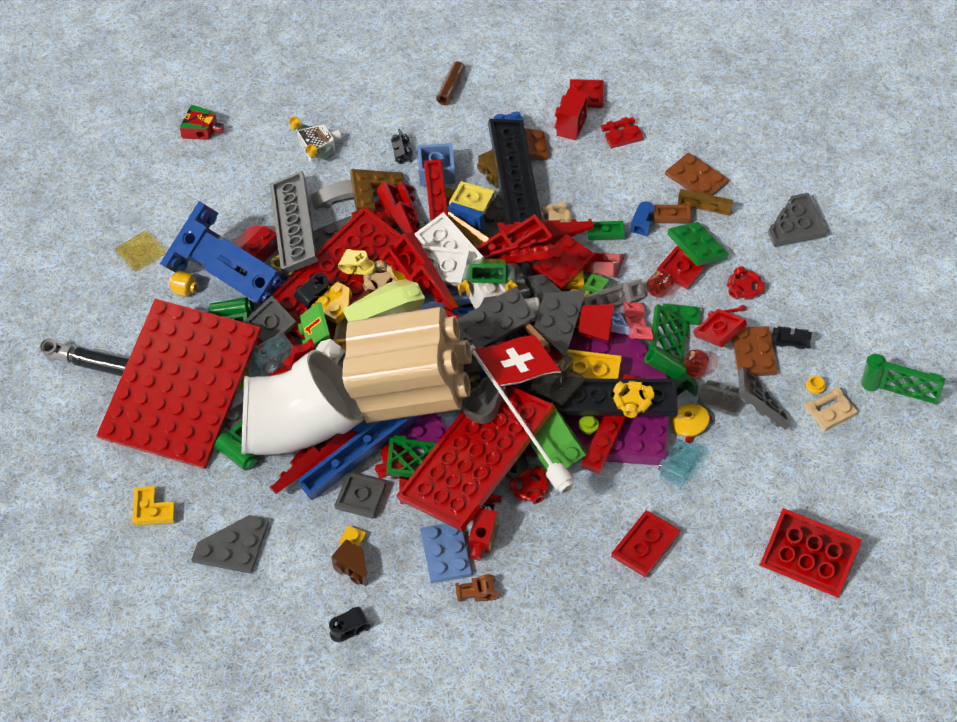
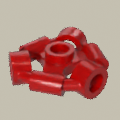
(737, 285)
(530, 485)

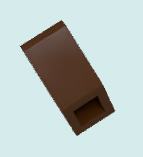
(351, 561)

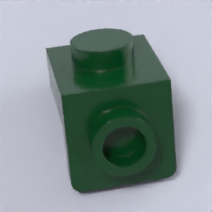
(687, 383)

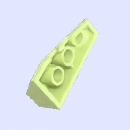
(387, 300)

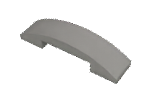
(334, 192)
(616, 294)

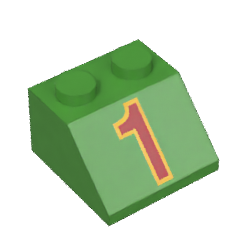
(314, 325)

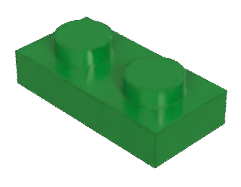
(606, 230)
(688, 313)

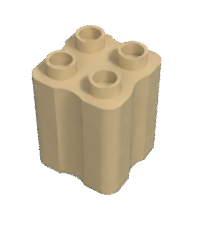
(406, 364)

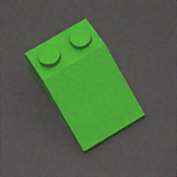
(558, 442)

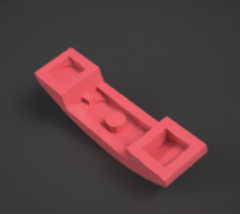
(635, 320)

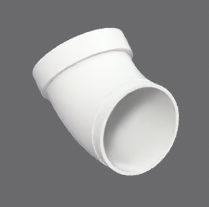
(297, 407)

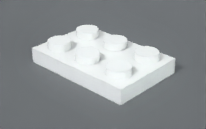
(448, 263)

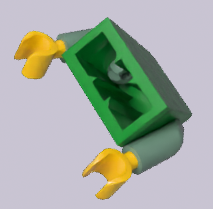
(487, 272)

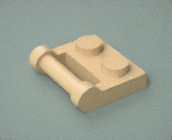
(833, 414)

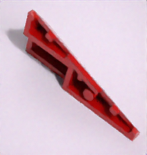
(400, 204)
(523, 235)

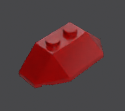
(258, 241)

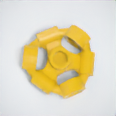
(630, 401)

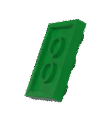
(697, 243)

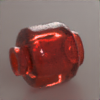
(659, 284)
(696, 363)

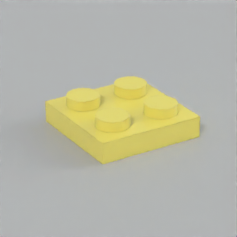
(473, 196)

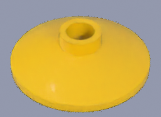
(691, 425)

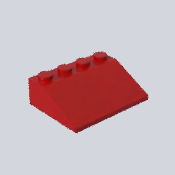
(811, 552)

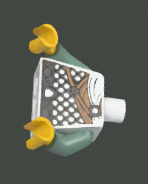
(315, 140)

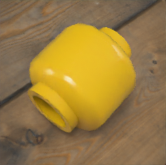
(183, 283)

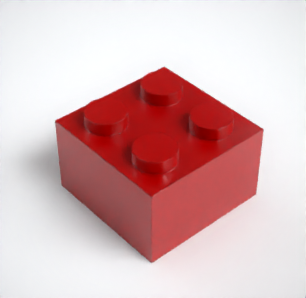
(571, 114)

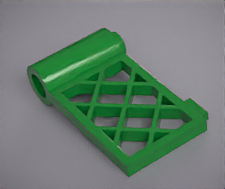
(233, 309)
(663, 359)
(877, 374)
(231, 445)
(408, 445)

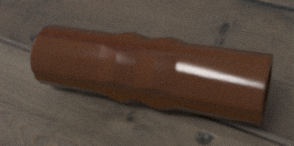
(450, 83)

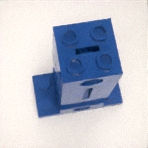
(221, 258)

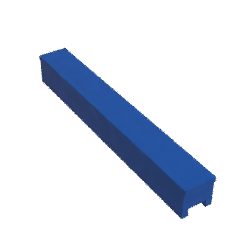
(352, 455)

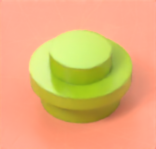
(588, 425)

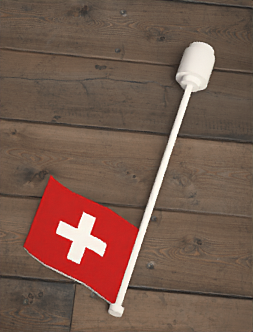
(516, 363)

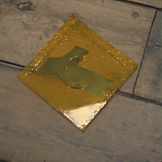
(140, 251)

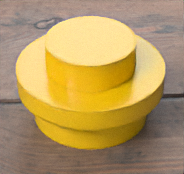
(815, 385)

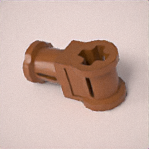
(478, 589)

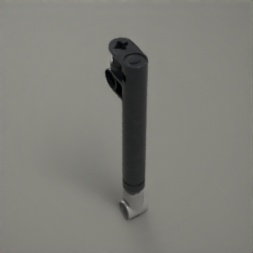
(84, 357)

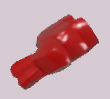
(382, 468)

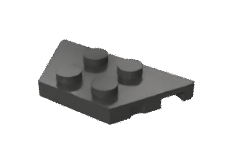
(558, 318)

